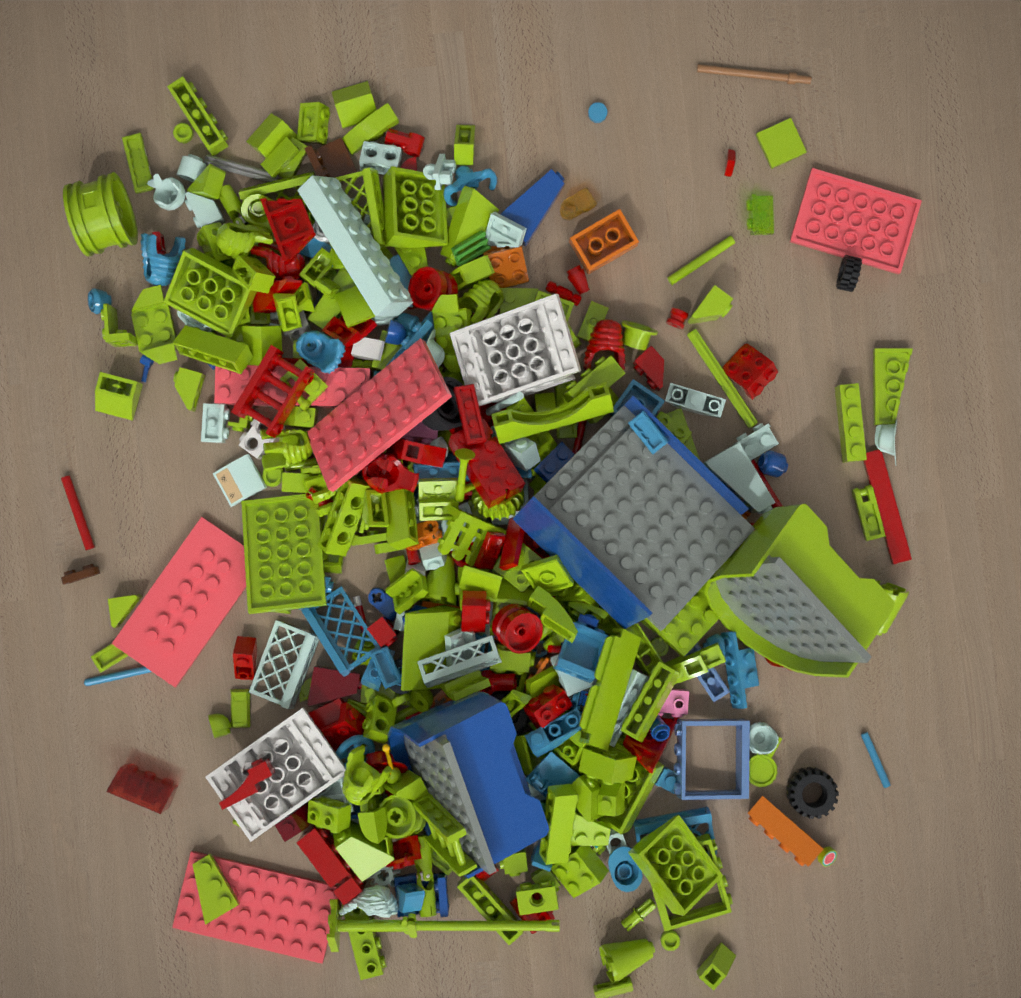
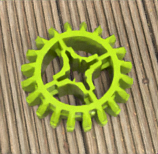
(503, 509)

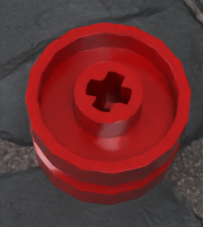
(428, 285)
(517, 628)

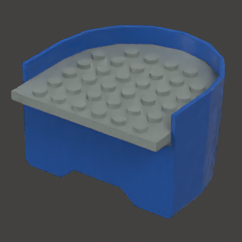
(474, 773)

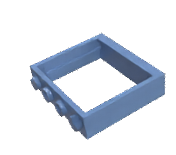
(742, 760)

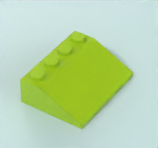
(413, 210)
(208, 292)
(425, 638)
(635, 795)
(676, 865)

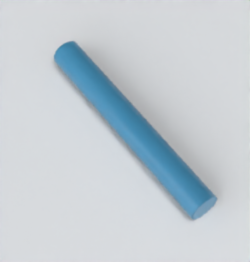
(875, 759)

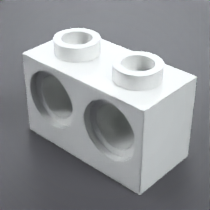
(253, 433)

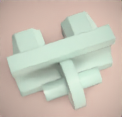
(441, 171)

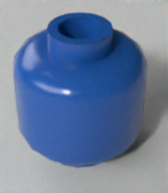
(773, 463)

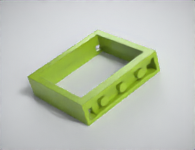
(704, 912)

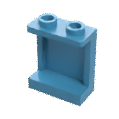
(582, 655)

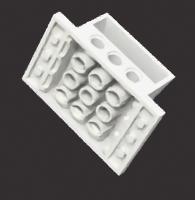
(517, 351)
(302, 768)

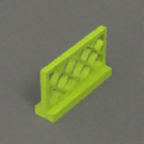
(374, 201)

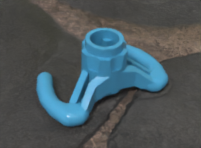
(466, 177)

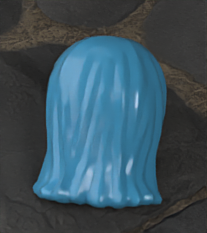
(322, 350)

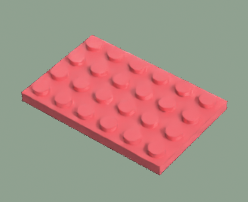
(855, 220)

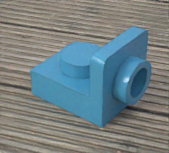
(666, 779)

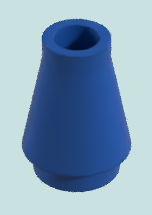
(659, 729)

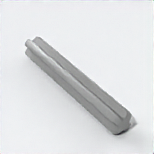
(239, 168)

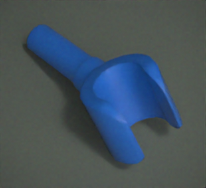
(148, 363)

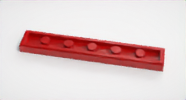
(887, 506)

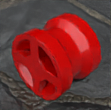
(677, 318)

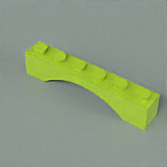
(589, 404)

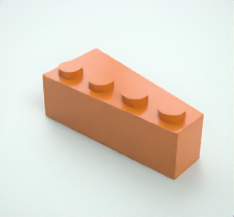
(785, 831)

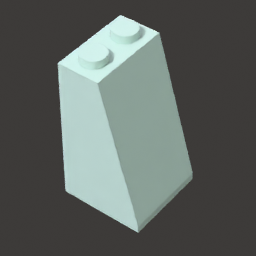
(741, 478)

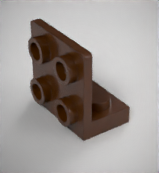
(331, 159)

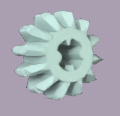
(389, 879)

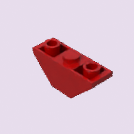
(418, 452)

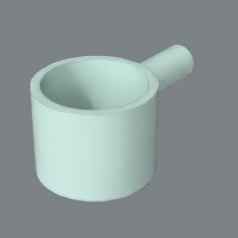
(190, 167)

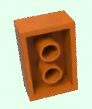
(603, 241)

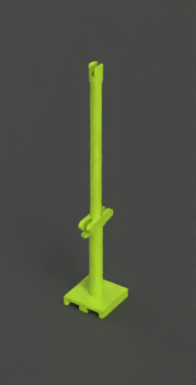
(410, 926)

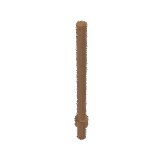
(790, 78)

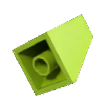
(360, 853)

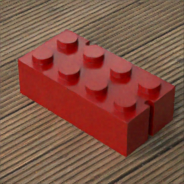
(490, 469)
(321, 851)

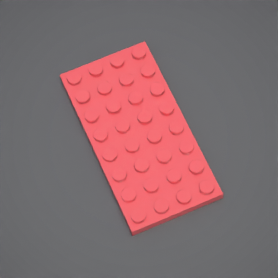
(378, 414)
(274, 910)

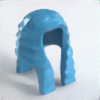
(160, 268)

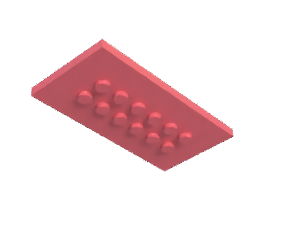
(186, 603)

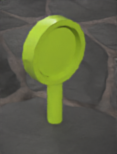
(763, 768)

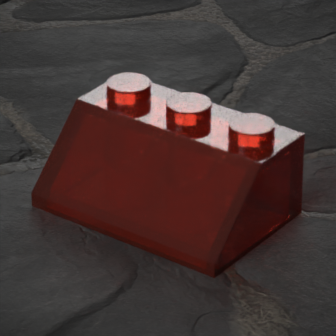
(143, 788)

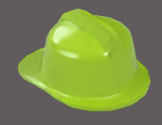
(254, 212)

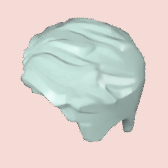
(762, 738)

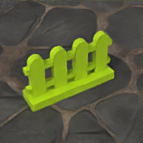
(446, 543)

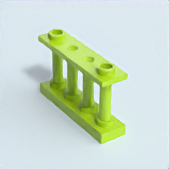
(445, 835)

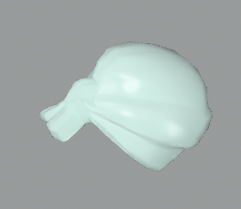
(168, 192)

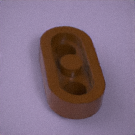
(73, 576)

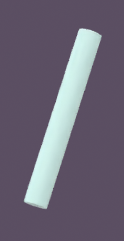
(505, 403)

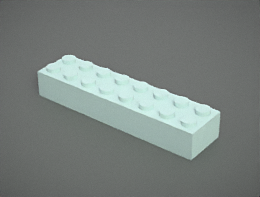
(355, 246)

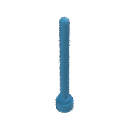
(116, 676)

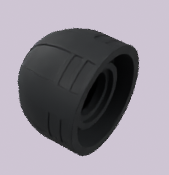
(447, 415)

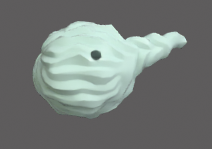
(373, 901)

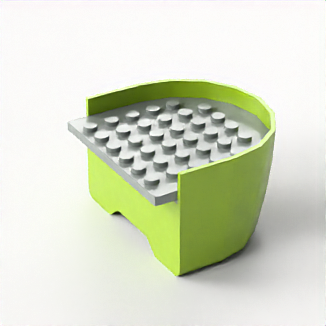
(798, 597)

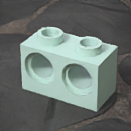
(381, 155)

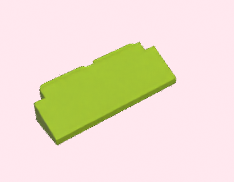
(608, 693)

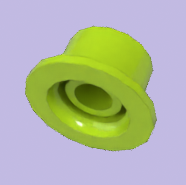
(637, 334)

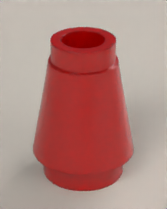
(578, 279)

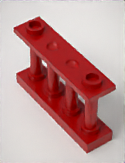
(254, 391)

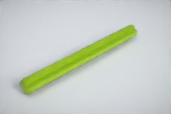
(722, 378)

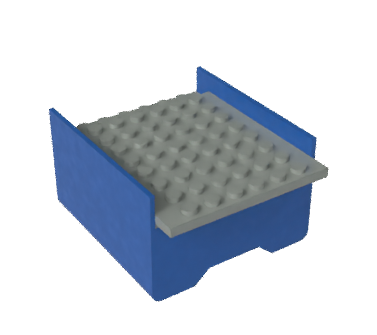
(634, 522)

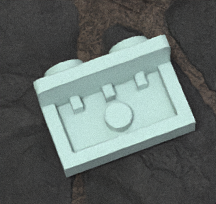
(214, 423)

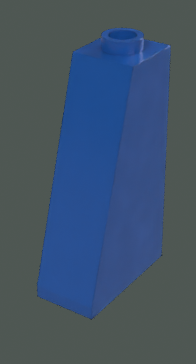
(535, 203)

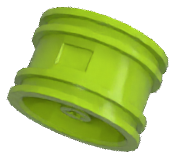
(100, 214)

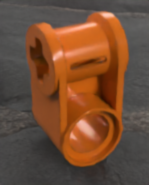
(425, 534)

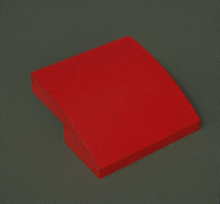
(337, 329)

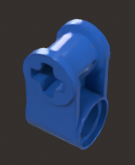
(385, 606)

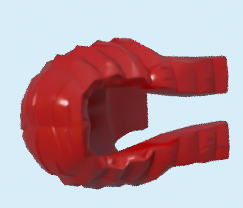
(275, 262)
(605, 336)
(389, 474)

